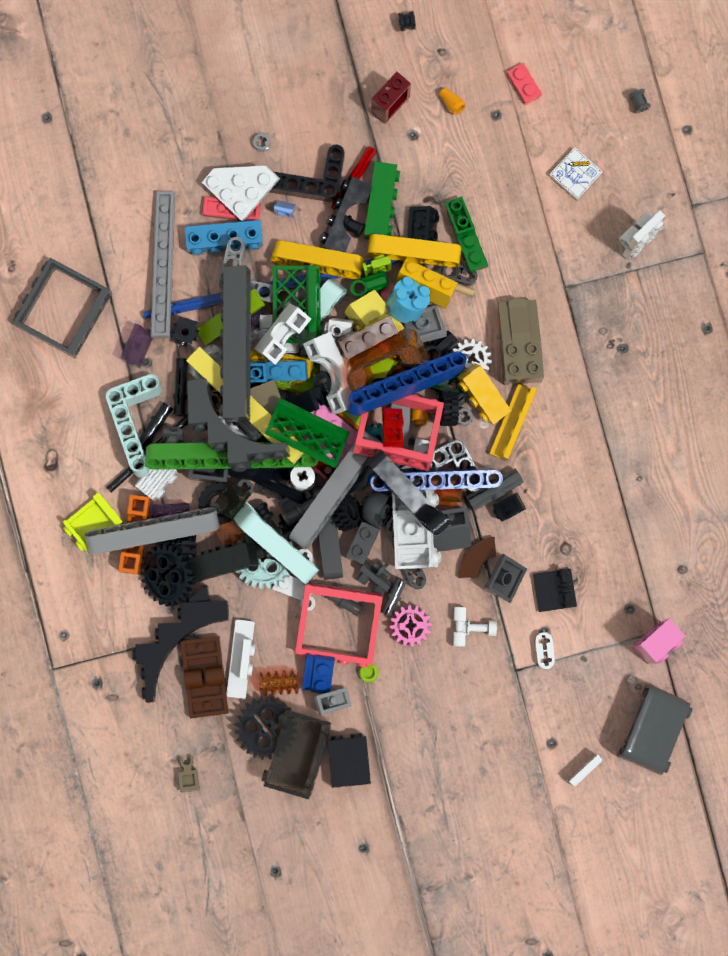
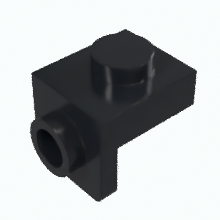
(508, 507)

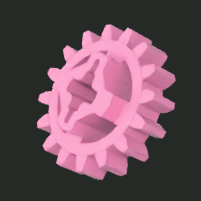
(419, 625)

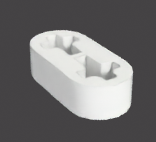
(549, 650)

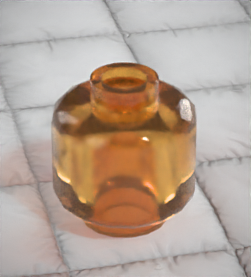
(449, 497)

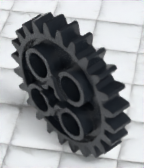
(170, 569)
(251, 739)

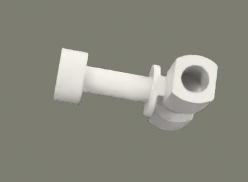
(463, 627)

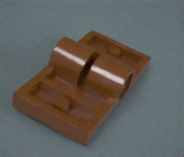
(204, 677)

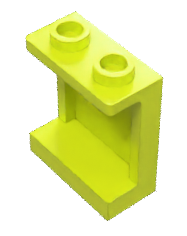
(92, 516)

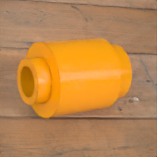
(420, 417)

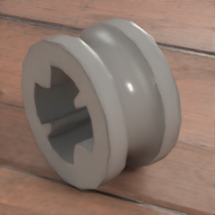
(256, 141)
(469, 414)

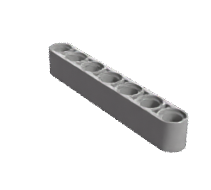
(330, 496)
(152, 530)

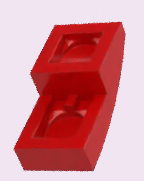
(392, 427)

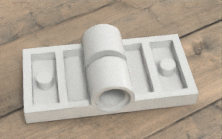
(643, 233)

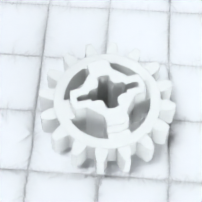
(474, 352)

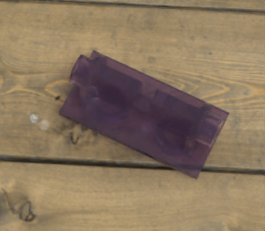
(168, 509)

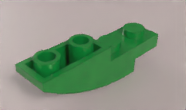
(465, 234)

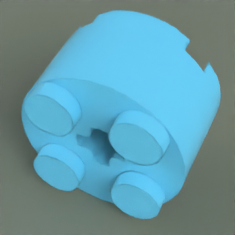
(408, 300)

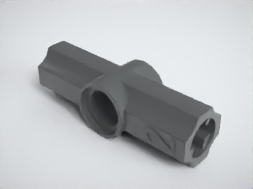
(486, 495)

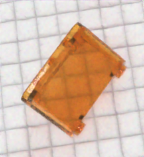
(405, 343)

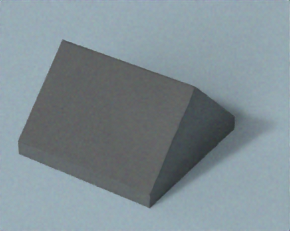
(505, 578)

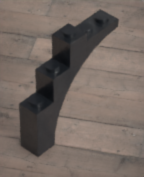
(153, 656)

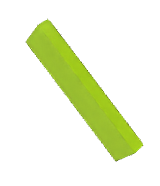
(211, 329)

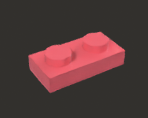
(524, 83)

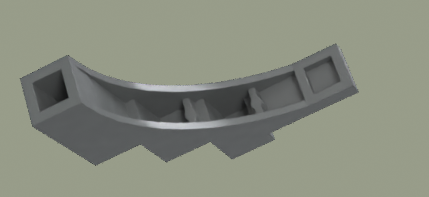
(240, 450)

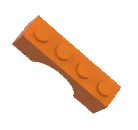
(132, 557)

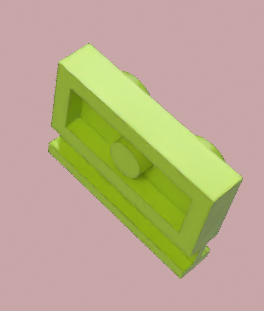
(378, 265)

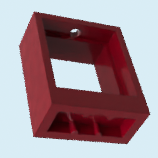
(388, 102)

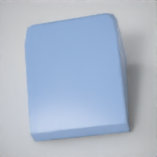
(284, 209)

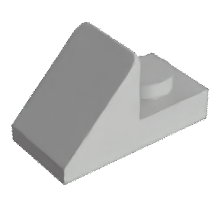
(332, 701)

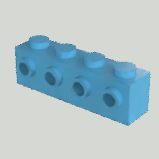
(216, 236)

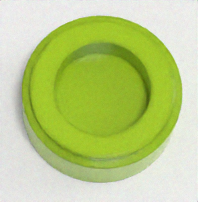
(369, 673)

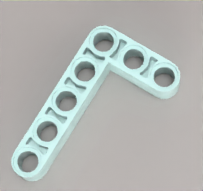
(127, 423)
(275, 544)

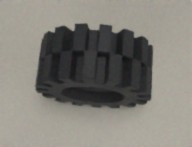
(450, 409)
(347, 514)

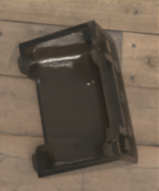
(297, 754)

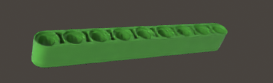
(201, 456)

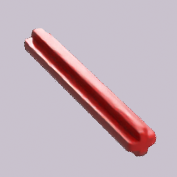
(361, 166)

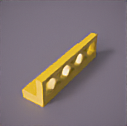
(512, 422)

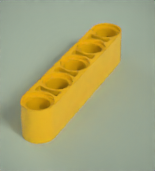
(415, 250)
(330, 261)

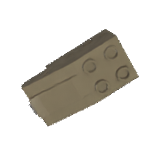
(520, 342)

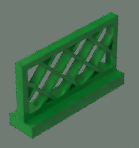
(312, 299)
(308, 425)

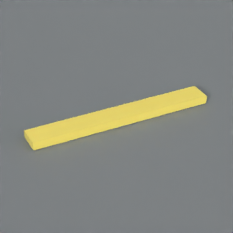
(258, 415)

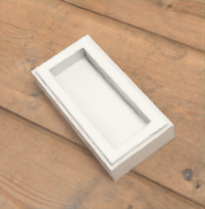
(585, 770)

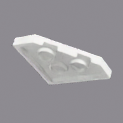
(241, 187)

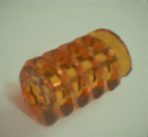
(278, 683)

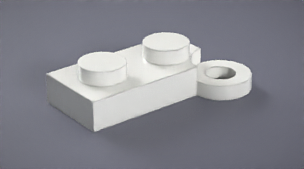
(294, 588)

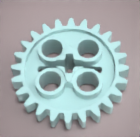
(262, 576)

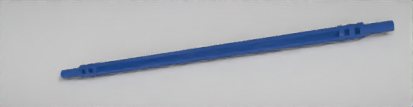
(215, 299)

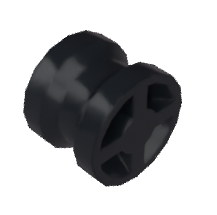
(407, 21)
(263, 511)

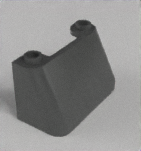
(655, 730)

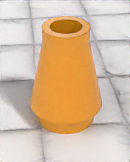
(453, 102)

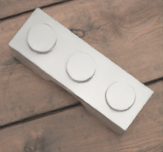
(290, 321)

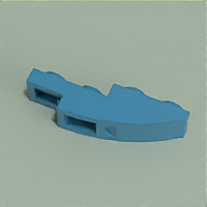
(283, 371)

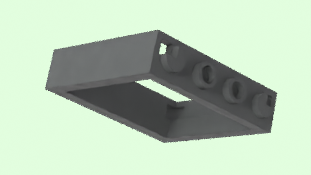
(37, 288)

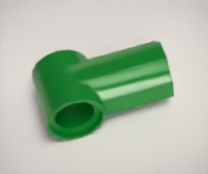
(373, 282)

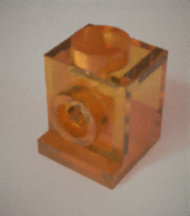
(229, 532)

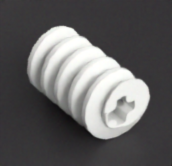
(305, 484)

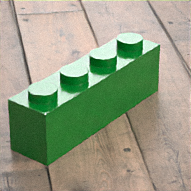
(381, 198)

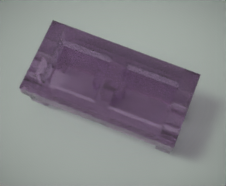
(137, 346)

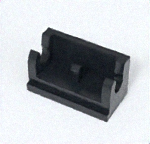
(308, 399)

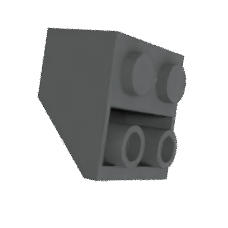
(457, 534)

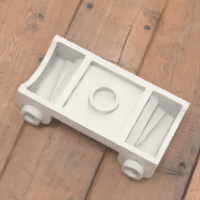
(412, 540)

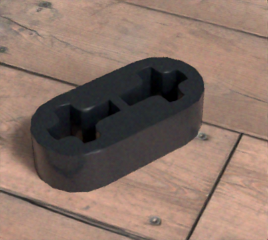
(328, 385)

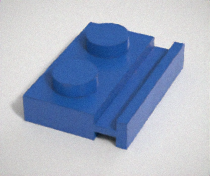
(318, 673)

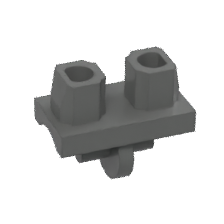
(173, 435)
(378, 575)

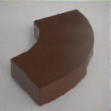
(476, 557)

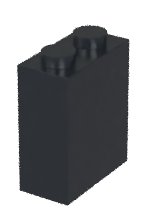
(348, 761)

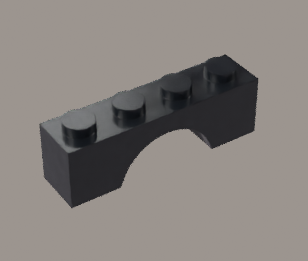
(353, 192)

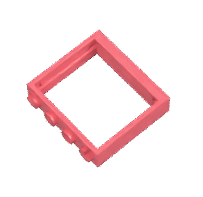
(401, 455)
(345, 593)

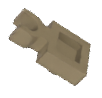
(188, 778)

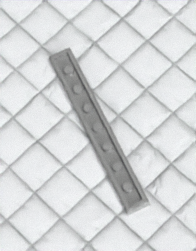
(163, 264)

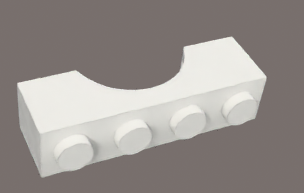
(325, 352)

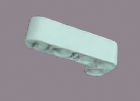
(331, 294)

